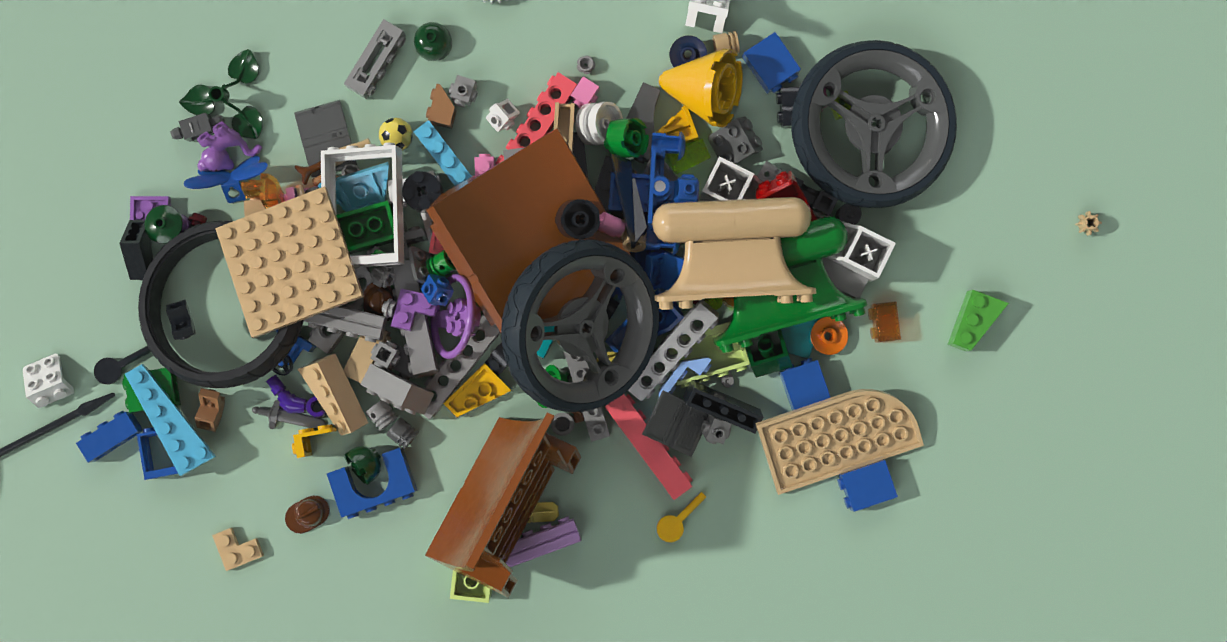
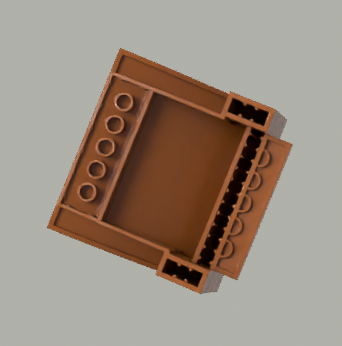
(507, 220)
(499, 501)

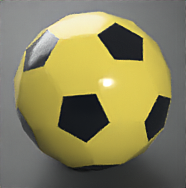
(396, 131)

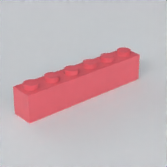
(652, 451)

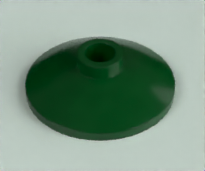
(171, 225)

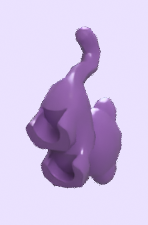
(216, 156)

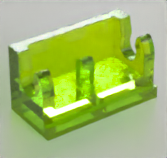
(695, 153)

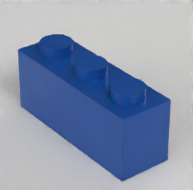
(109, 436)

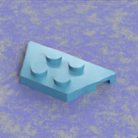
(362, 187)

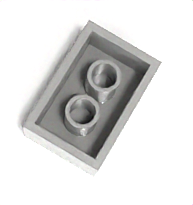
(392, 387)

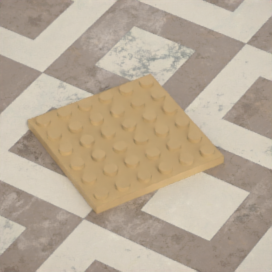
(289, 262)

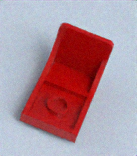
(783, 186)

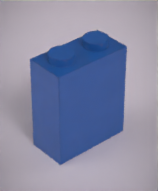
(771, 63)
(804, 384)
(867, 486)

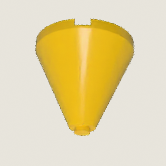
(707, 85)

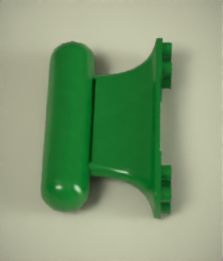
(804, 260)

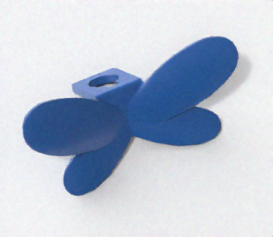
(246, 170)

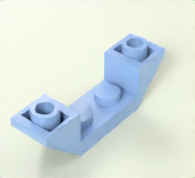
(698, 365)

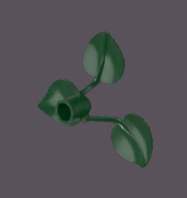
(201, 97)

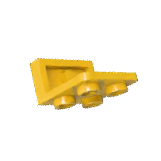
(302, 445)

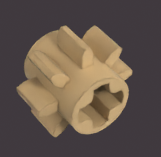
(1094, 222)

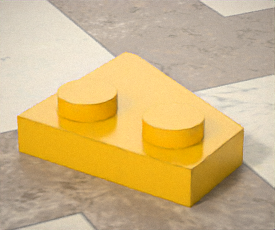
(682, 123)

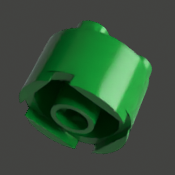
(626, 138)

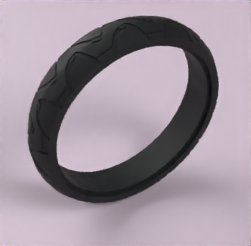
(152, 329)

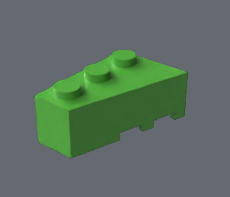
(974, 319)

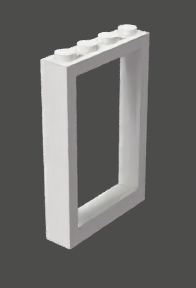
(370, 151)

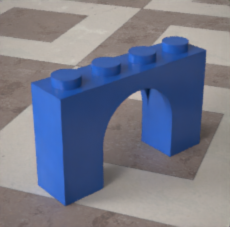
(351, 501)

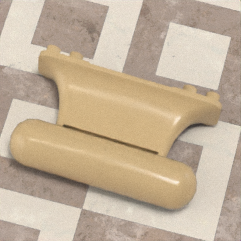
(733, 248)

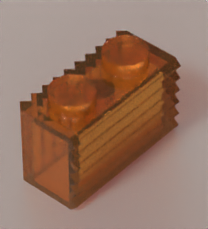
(885, 322)

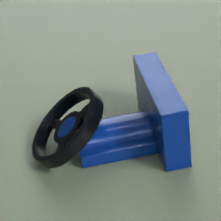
(300, 344)

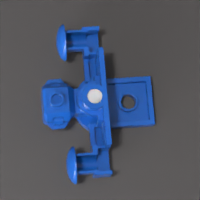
(657, 189)

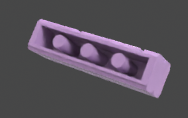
(544, 541)

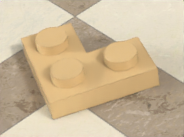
(233, 553)

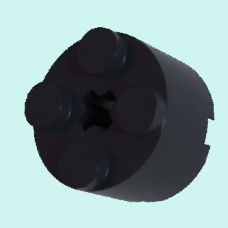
(417, 182)
(588, 219)

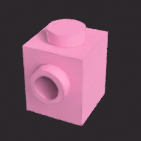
(585, 92)
(483, 163)

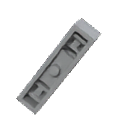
(359, 81)

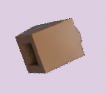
(442, 111)

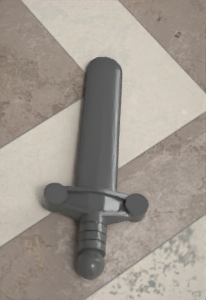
(275, 414)

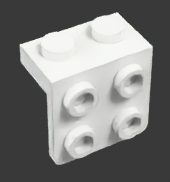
(45, 381)

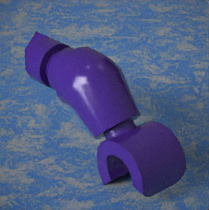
(290, 402)

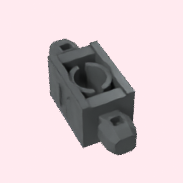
(195, 126)

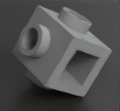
(464, 85)
(378, 355)
(715, 430)

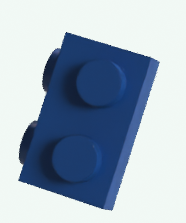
(663, 268)

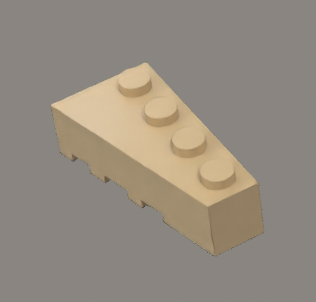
(334, 393)

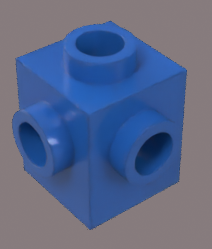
(437, 290)

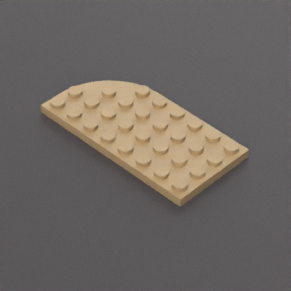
(836, 437)

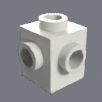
(502, 115)

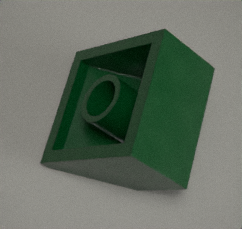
(768, 353)

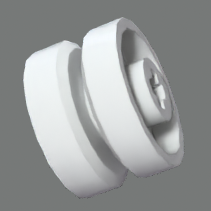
(594, 121)

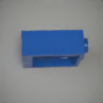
(146, 456)

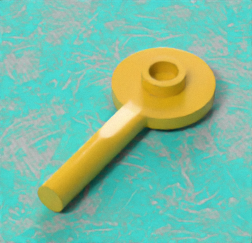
(671, 527)

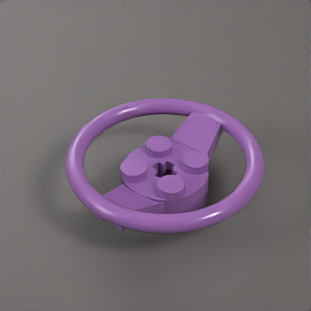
(458, 319)

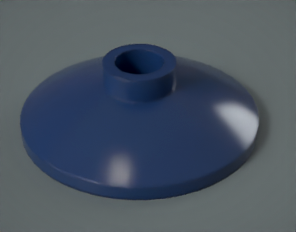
(683, 44)

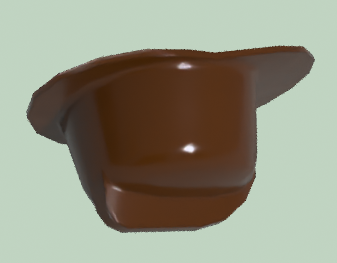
(375, 297)
(307, 514)

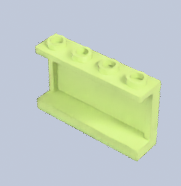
(720, 361)

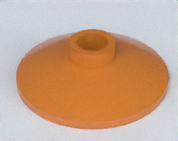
(837, 339)

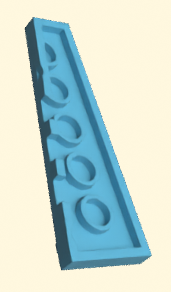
(177, 435)

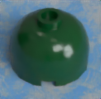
(432, 41)
(364, 463)

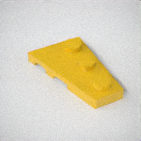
(476, 391)

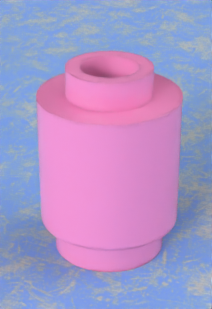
(611, 225)

